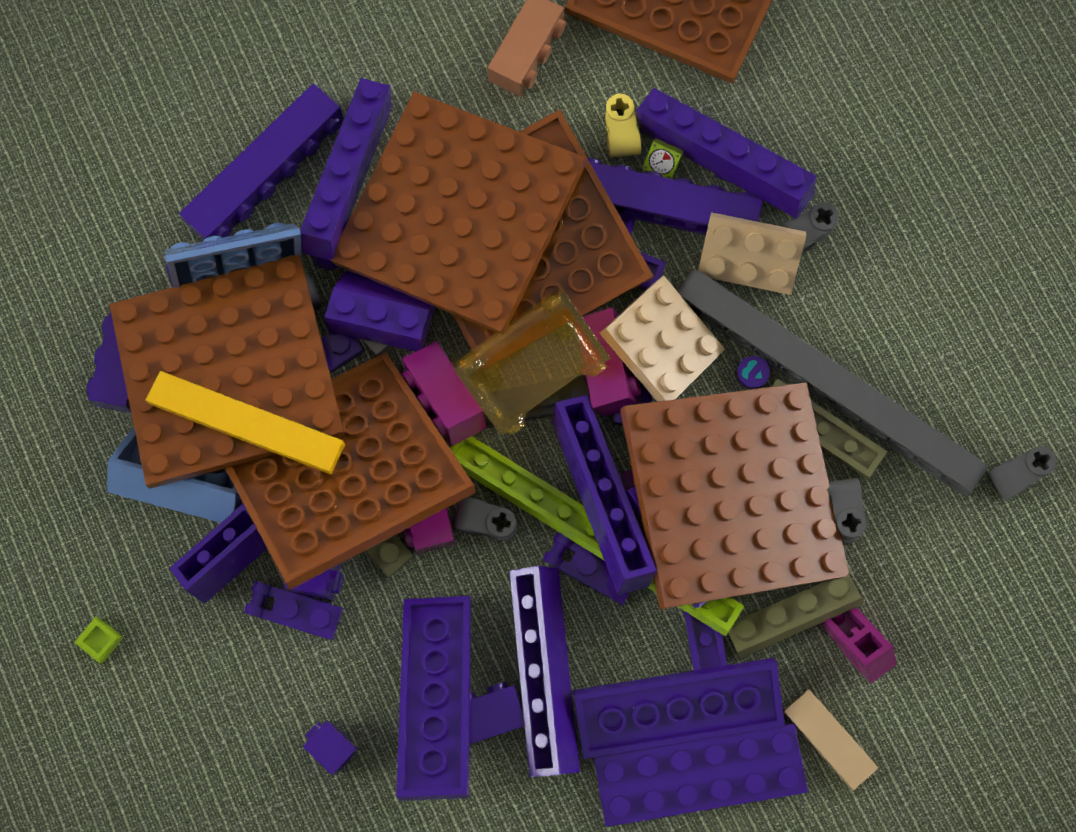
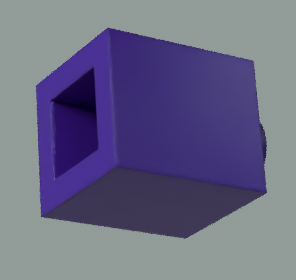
(330, 746)

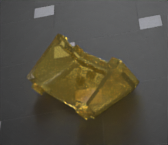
(530, 361)

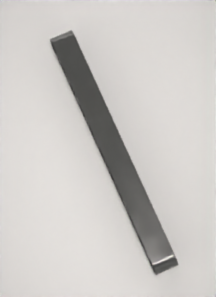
(833, 384)

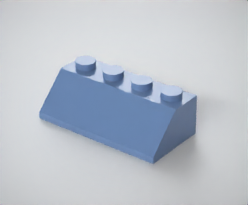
(203, 496)

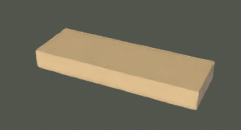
(830, 739)

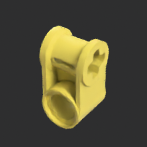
(622, 131)

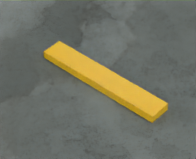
(245, 422)

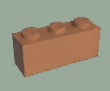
(526, 46)

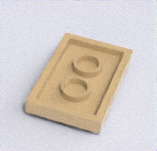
(751, 253)

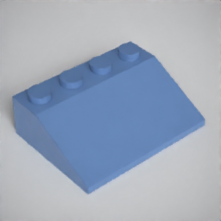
(222, 255)

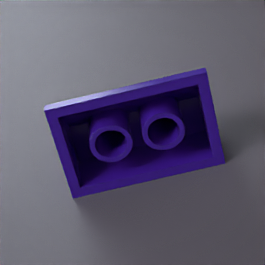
(378, 313)

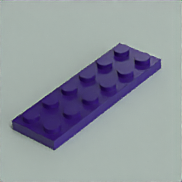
(435, 699)
(679, 708)
(700, 775)

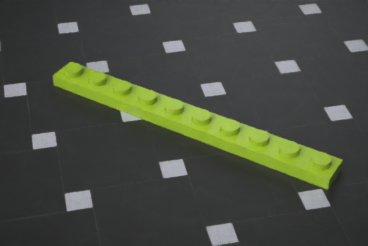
(563, 515)

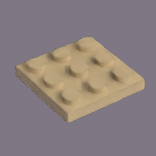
(662, 341)

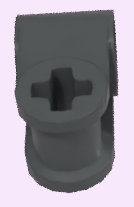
(815, 231)
(1019, 473)
(848, 506)
(479, 519)

